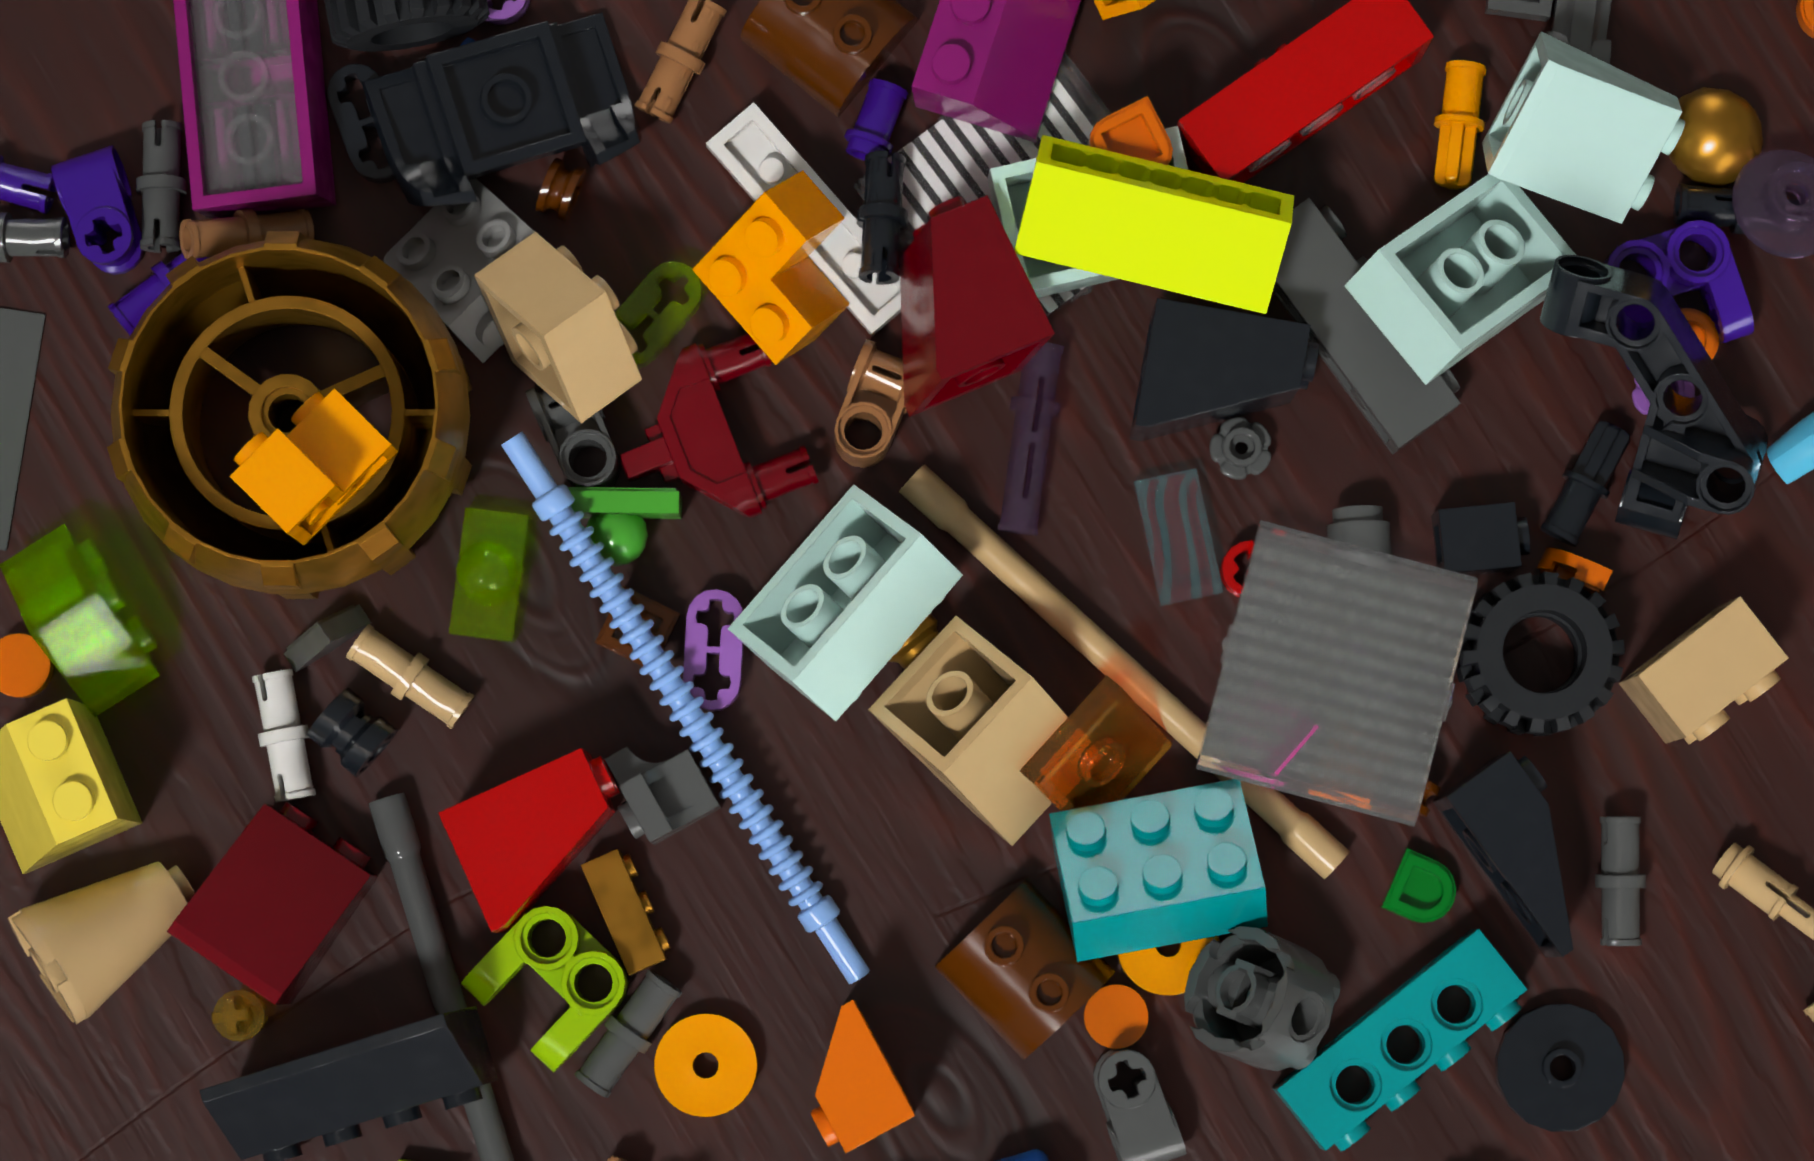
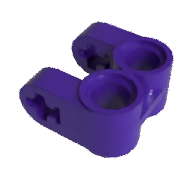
(1718, 284)

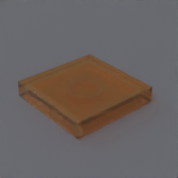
(1097, 751)

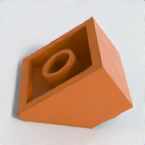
(857, 1086)

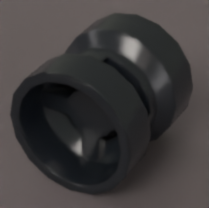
(355, 735)

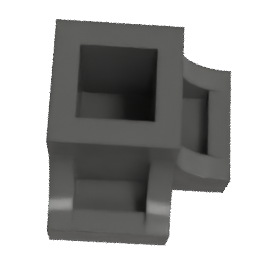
(661, 795)

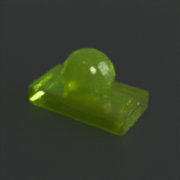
(489, 575)

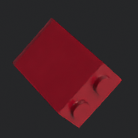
(964, 306)
(275, 903)

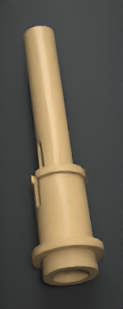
(1763, 887)

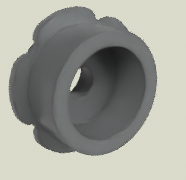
(1238, 465)

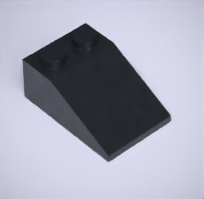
(1513, 842)

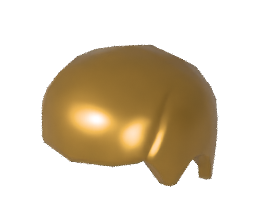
(1717, 136)

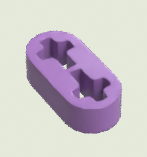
(698, 649)

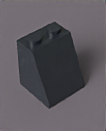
(1216, 367)

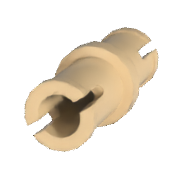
(409, 676)

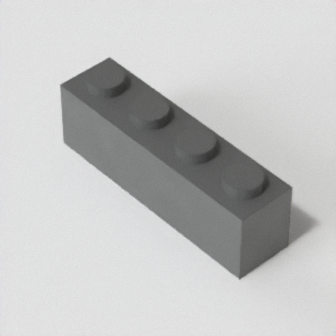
(1349, 342)

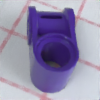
(97, 200)

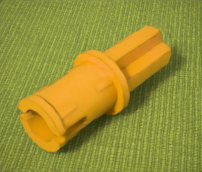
(1459, 124)

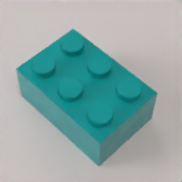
(1158, 869)

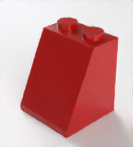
(529, 832)

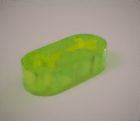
(671, 319)

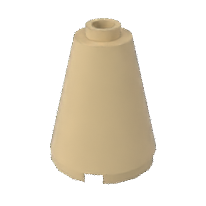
(100, 933)

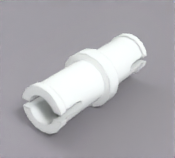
(283, 735)

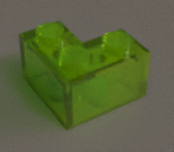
(78, 618)

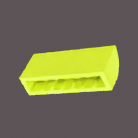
(1154, 224)

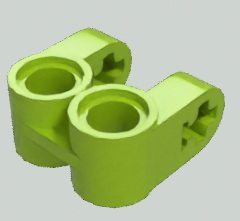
(560, 972)

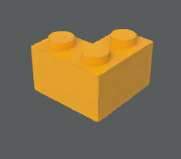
(765, 268)
(315, 467)

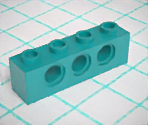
(1467, 963)

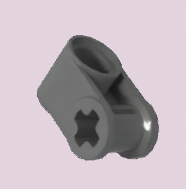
(570, 437)
(1142, 1120)

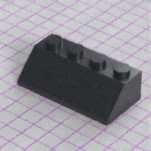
(354, 1084)

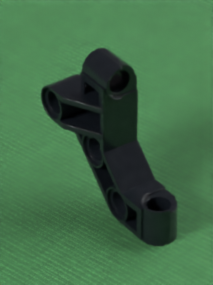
(1690, 448)

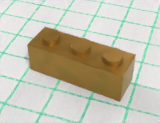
(626, 911)

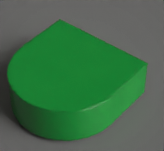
(1420, 889)

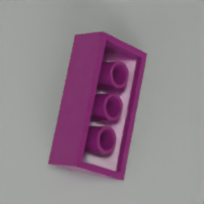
(994, 62)

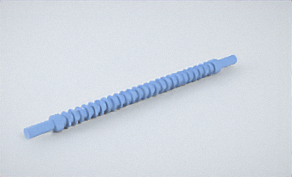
(817, 911)

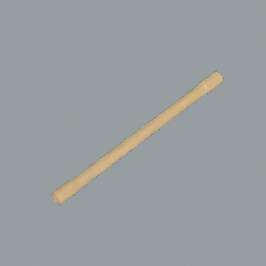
(952, 514)

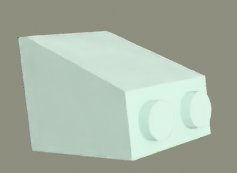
(1581, 131)

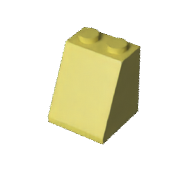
(60, 785)

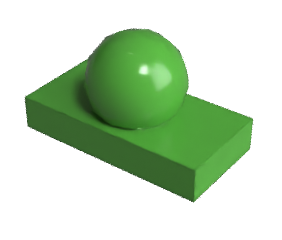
(620, 516)

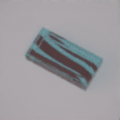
(1178, 537)

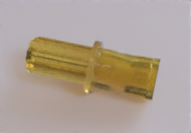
(239, 1015)

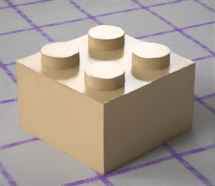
(560, 325)
(1704, 671)

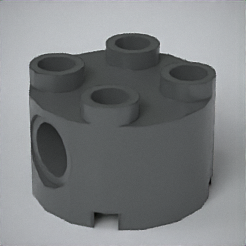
(1260, 999)

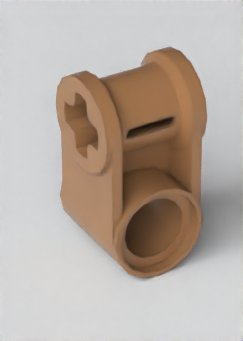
(875, 396)

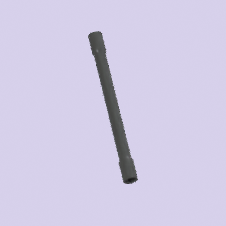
(403, 851)

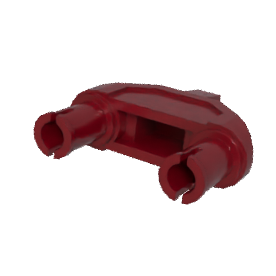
(697, 442)

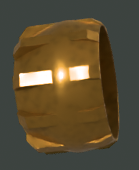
(204, 319)

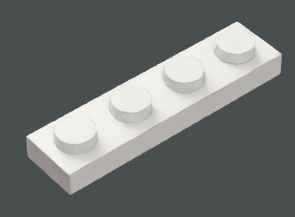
(763, 158)

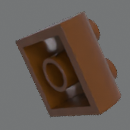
(827, 44)
(1023, 970)

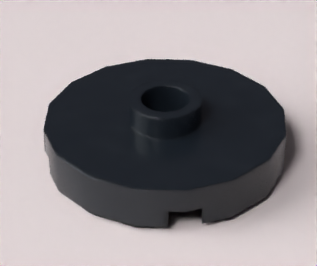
(1525, 1062)

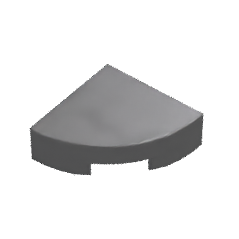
(326, 636)

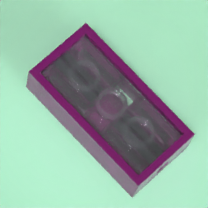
(254, 106)

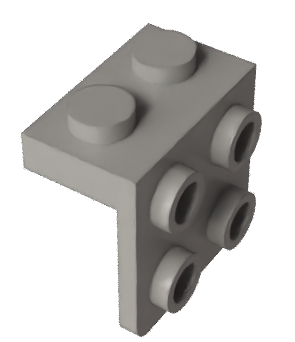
(447, 252)

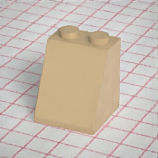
(974, 725)

